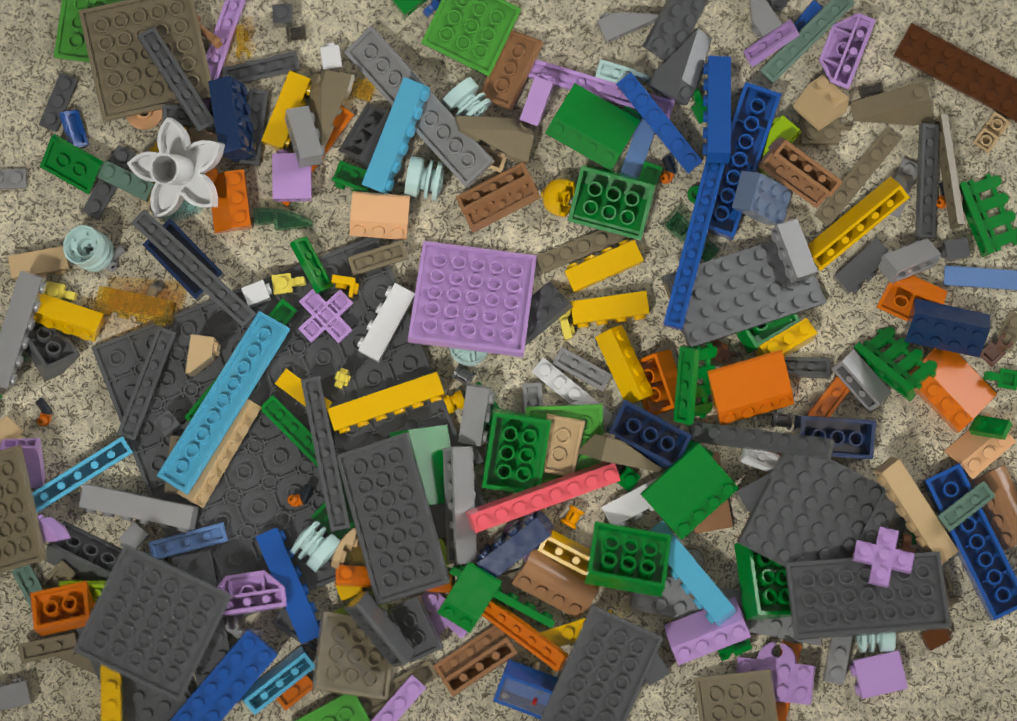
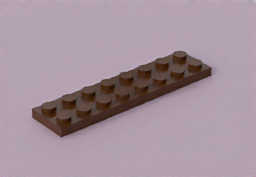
(959, 70)

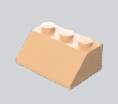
(379, 215)
(977, 452)

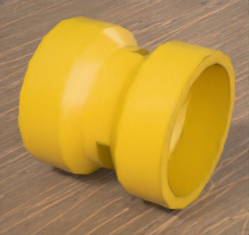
(454, 401)

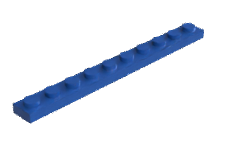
(693, 245)

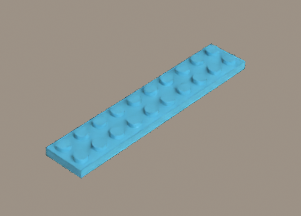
(223, 402)

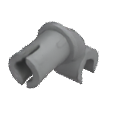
(238, 632)

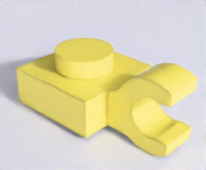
(284, 283)
(58, 291)
(567, 328)
(342, 378)

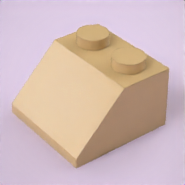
(821, 103)
(201, 353)

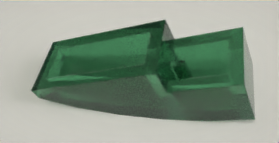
(280, 218)
(678, 227)

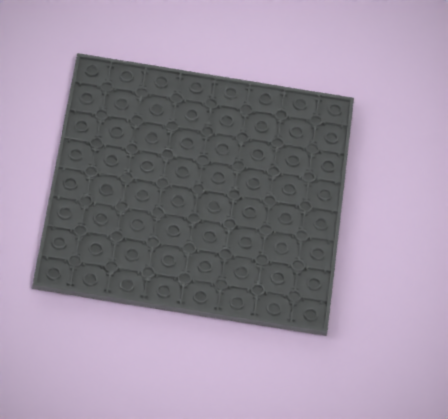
(267, 463)

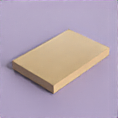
(563, 444)

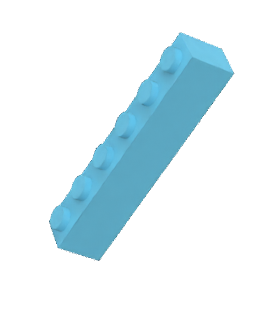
(396, 135)
(81, 473)
(696, 581)

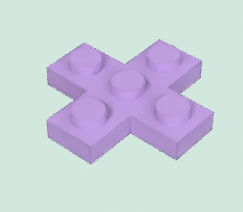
(325, 316)
(883, 557)
(433, 602)

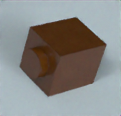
(935, 638)

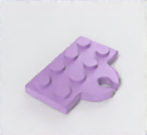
(791, 681)

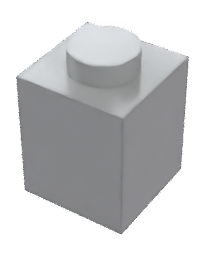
(134, 536)

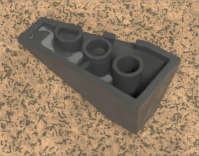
(682, 70)
(50, 351)

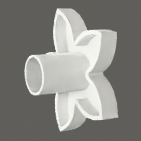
(178, 170)

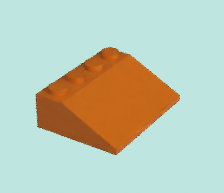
(750, 387)
(955, 391)

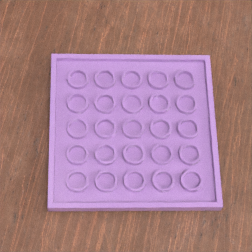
(472, 299)

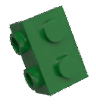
(349, 177)

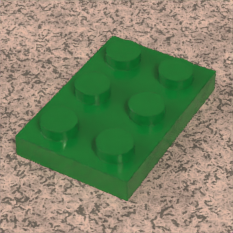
(71, 164)

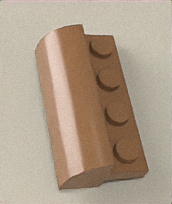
(799, 172)
(498, 197)
(1002, 509)
(554, 584)
(475, 660)

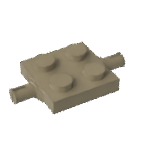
(826, 136)

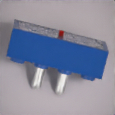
(525, 688)

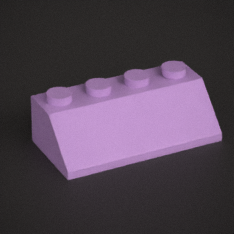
(696, 636)

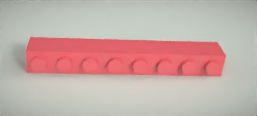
(542, 496)

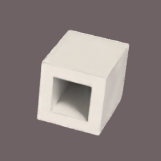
(331, 57)
(257, 293)

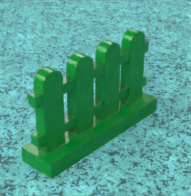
(980, 226)
(896, 374)
(686, 385)

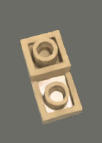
(991, 132)
(345, 546)

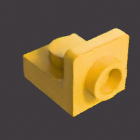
(342, 283)

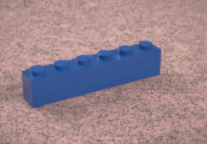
(717, 109)
(659, 122)
(283, 570)

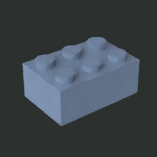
(761, 198)

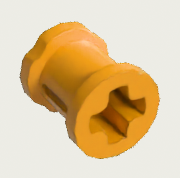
(572, 517)

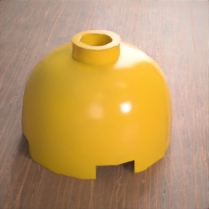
(557, 196)

